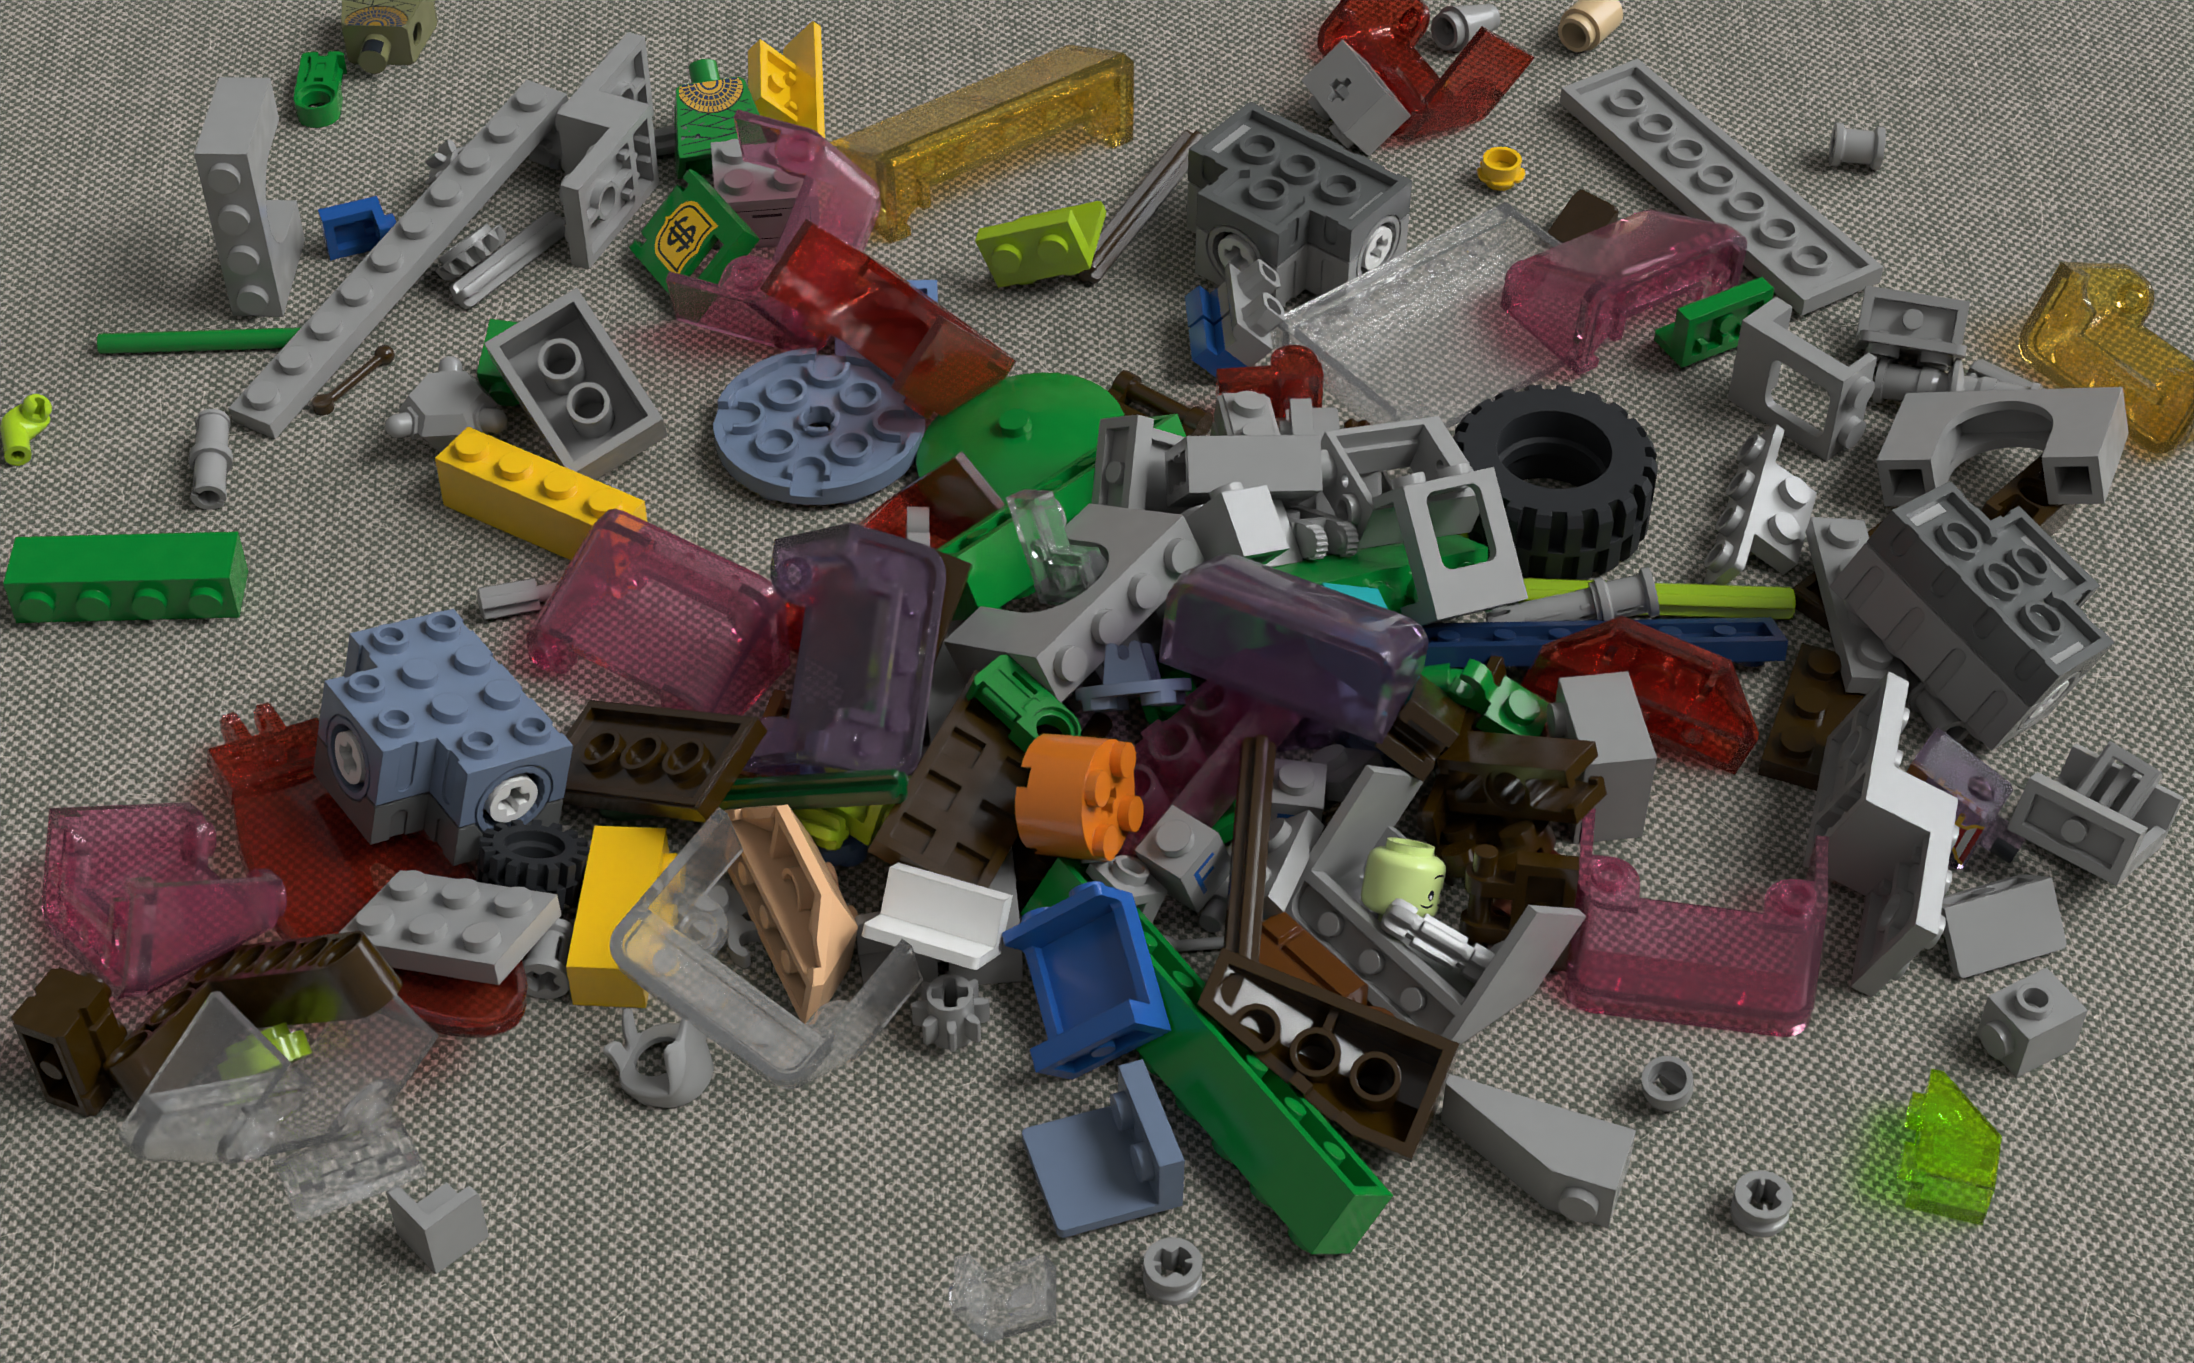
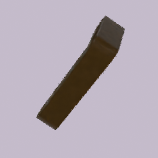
(270, 985)

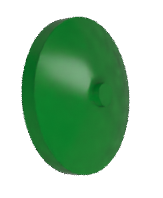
(1020, 429)

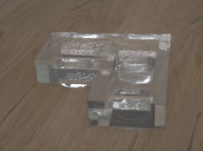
(1056, 567)

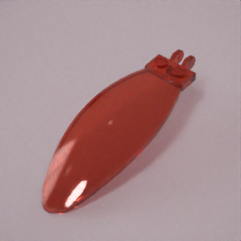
(332, 871)

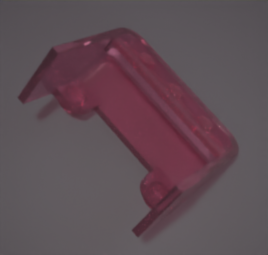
(832, 196)
(1696, 959)

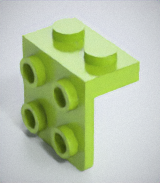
(1042, 244)

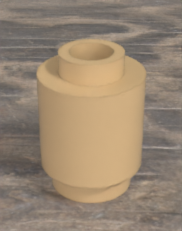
(1589, 23)

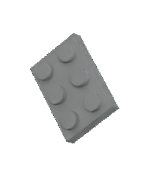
(455, 925)

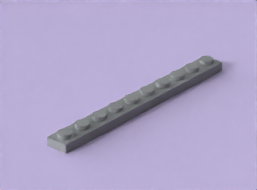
(397, 261)

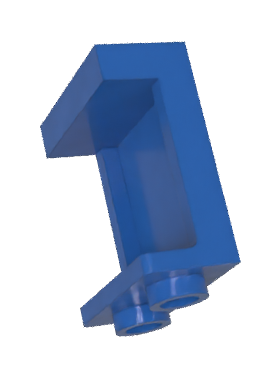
(1090, 979)

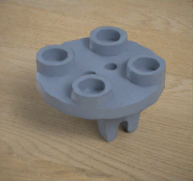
(1132, 674)

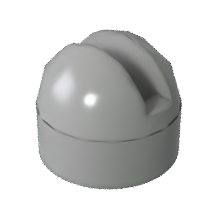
(1675, 1076)

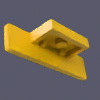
(791, 83)

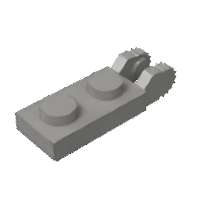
(1320, 530)

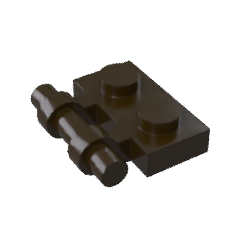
(1537, 881)

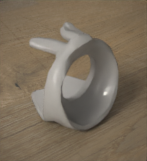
(686, 1062)

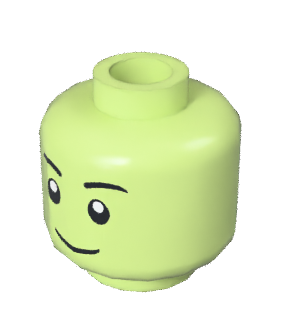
(1406, 872)

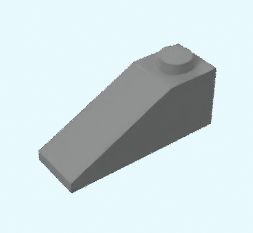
(1548, 1151)

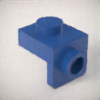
(354, 227)

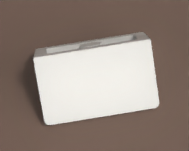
(941, 917)

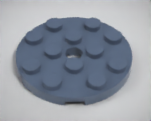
(772, 449)

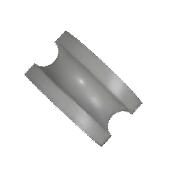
(1761, 1185)
(1169, 1254)

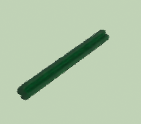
(808, 791)

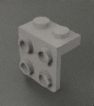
(1912, 326)

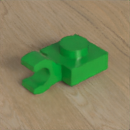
(1503, 707)

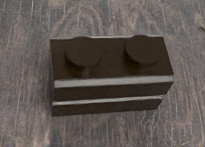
(68, 1037)

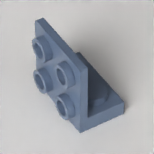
(1109, 1159)

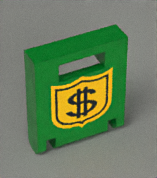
(688, 228)

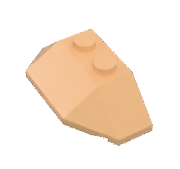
(793, 904)

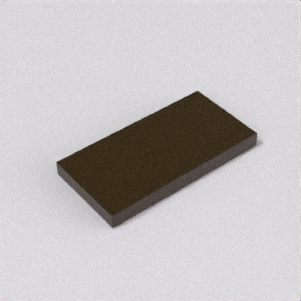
(657, 759)

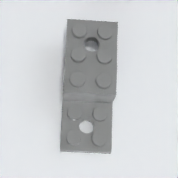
(607, 150)
(1884, 835)

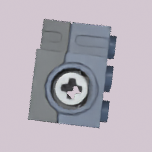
(436, 738)

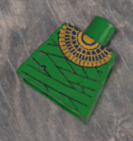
(706, 115)

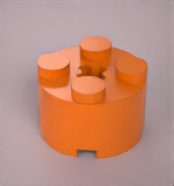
(1078, 797)

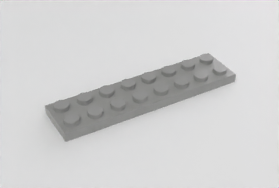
(1722, 183)

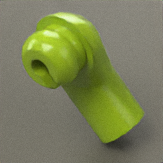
(23, 425)

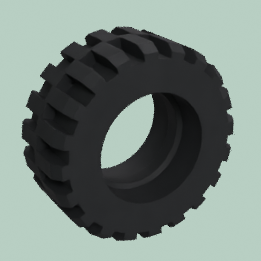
(1571, 441)

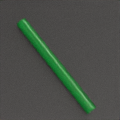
(194, 340)

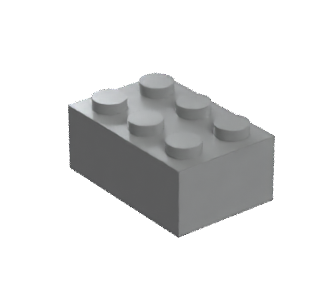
(576, 387)

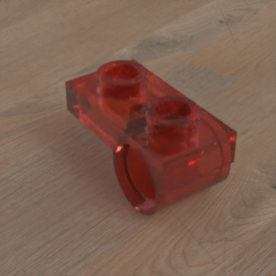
(1291, 375)

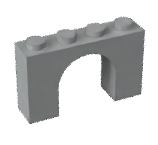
(253, 236)
(1938, 431)
(1069, 640)

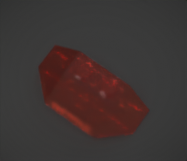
(1683, 691)

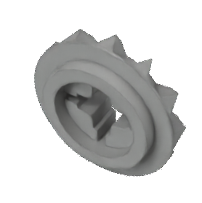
(470, 251)

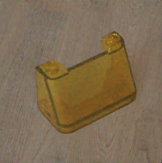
(2093, 336)

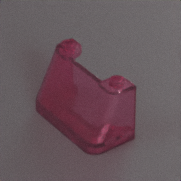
(1597, 281)
(664, 618)
(137, 894)

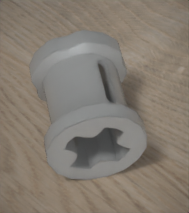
(1857, 146)
(549, 961)

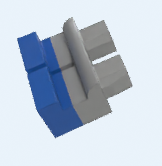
(1235, 319)

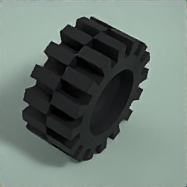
(534, 859)

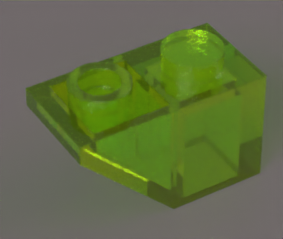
(1953, 1153)

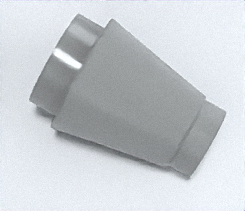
(1458, 24)

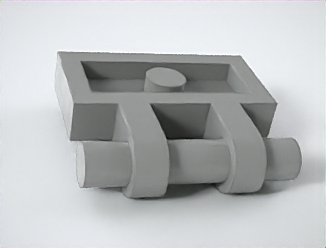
(1287, 856)

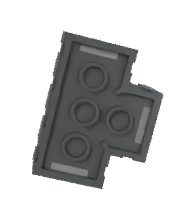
(1293, 202)
(1976, 610)

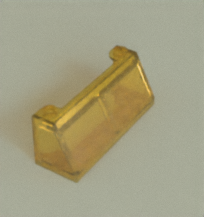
(989, 122)

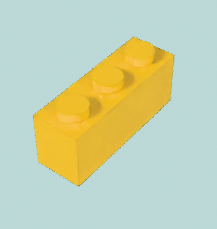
(617, 874)

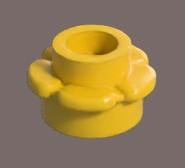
(1501, 168)

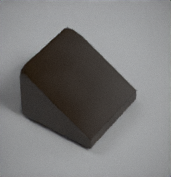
(1581, 216)

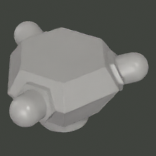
(445, 407)

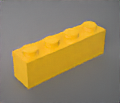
(525, 492)

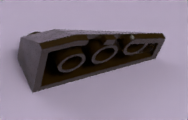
(1346, 1059)

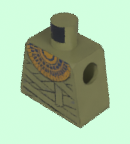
(386, 31)

